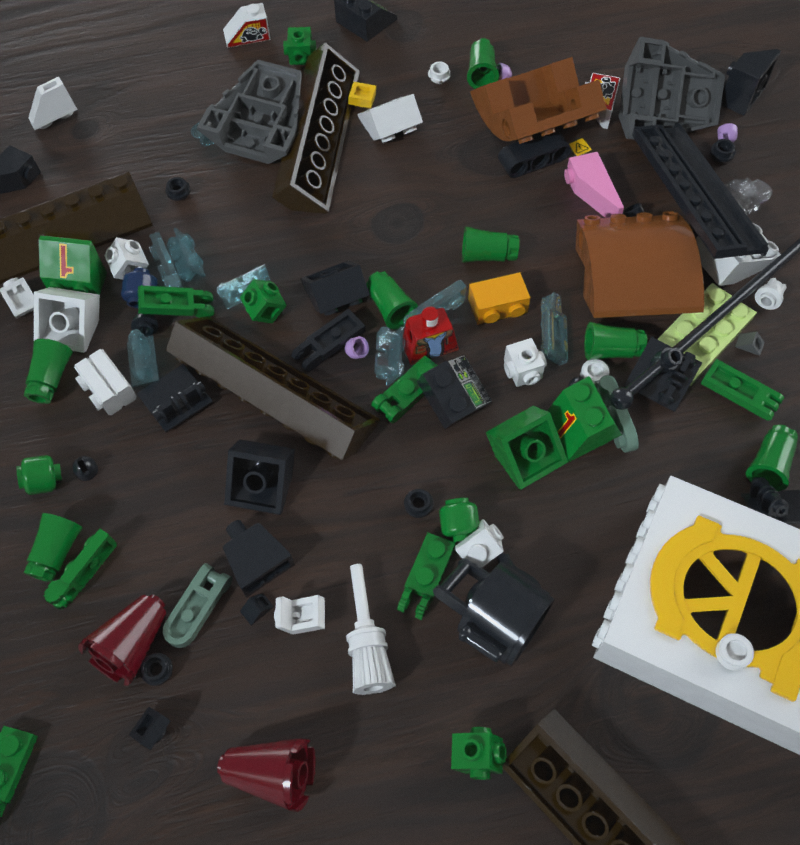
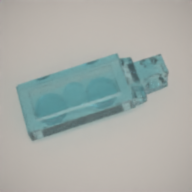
(554, 329)

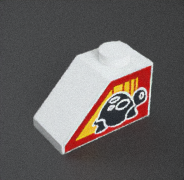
(247, 26)
(609, 89)

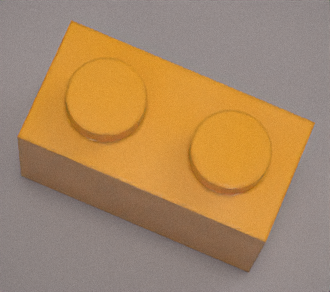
(499, 298)

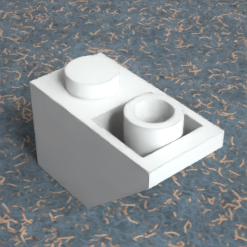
(50, 104)

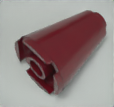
(125, 639)
(271, 771)

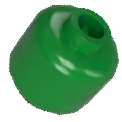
(38, 474)
(458, 518)

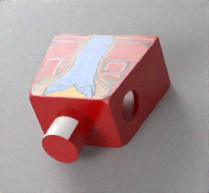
(429, 335)

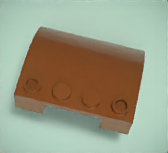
(538, 102)
(640, 265)

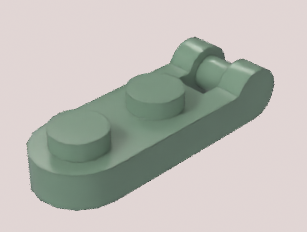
(629, 439)
(195, 606)

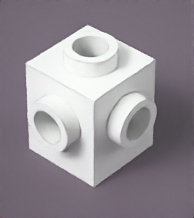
(124, 257)
(524, 362)

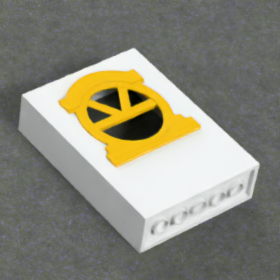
(652, 622)

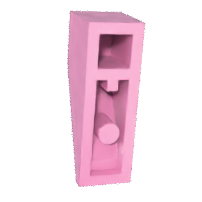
(593, 184)

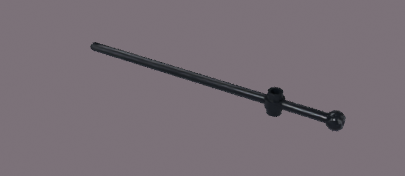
(670, 358)

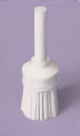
(367, 645)

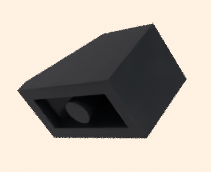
(16, 170)

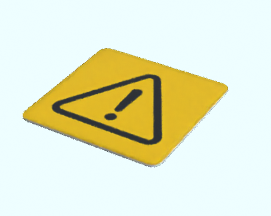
(580, 147)

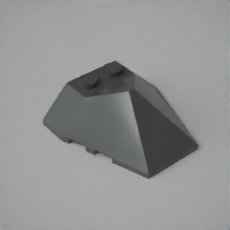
(668, 89)
(257, 114)

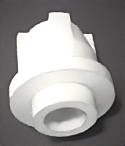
(770, 295)

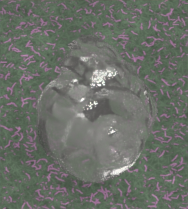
(749, 193)

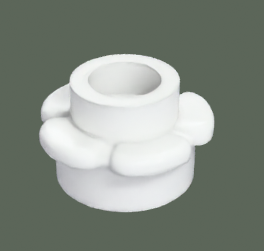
(439, 72)

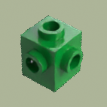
(299, 45)
(263, 301)
(478, 753)

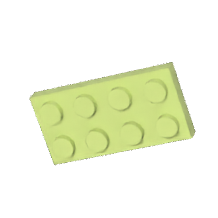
(717, 338)

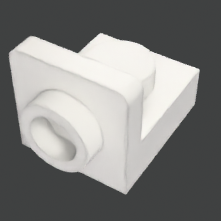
(18, 296)

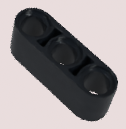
(534, 154)

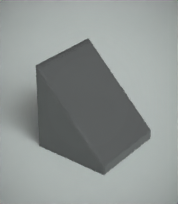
(750, 342)

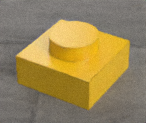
(362, 95)

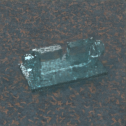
(182, 248)
(233, 289)
(142, 358)
(389, 365)

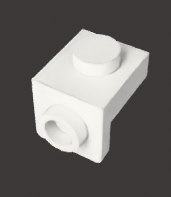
(481, 545)
(300, 614)

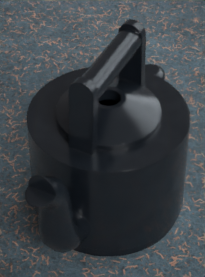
(499, 609)

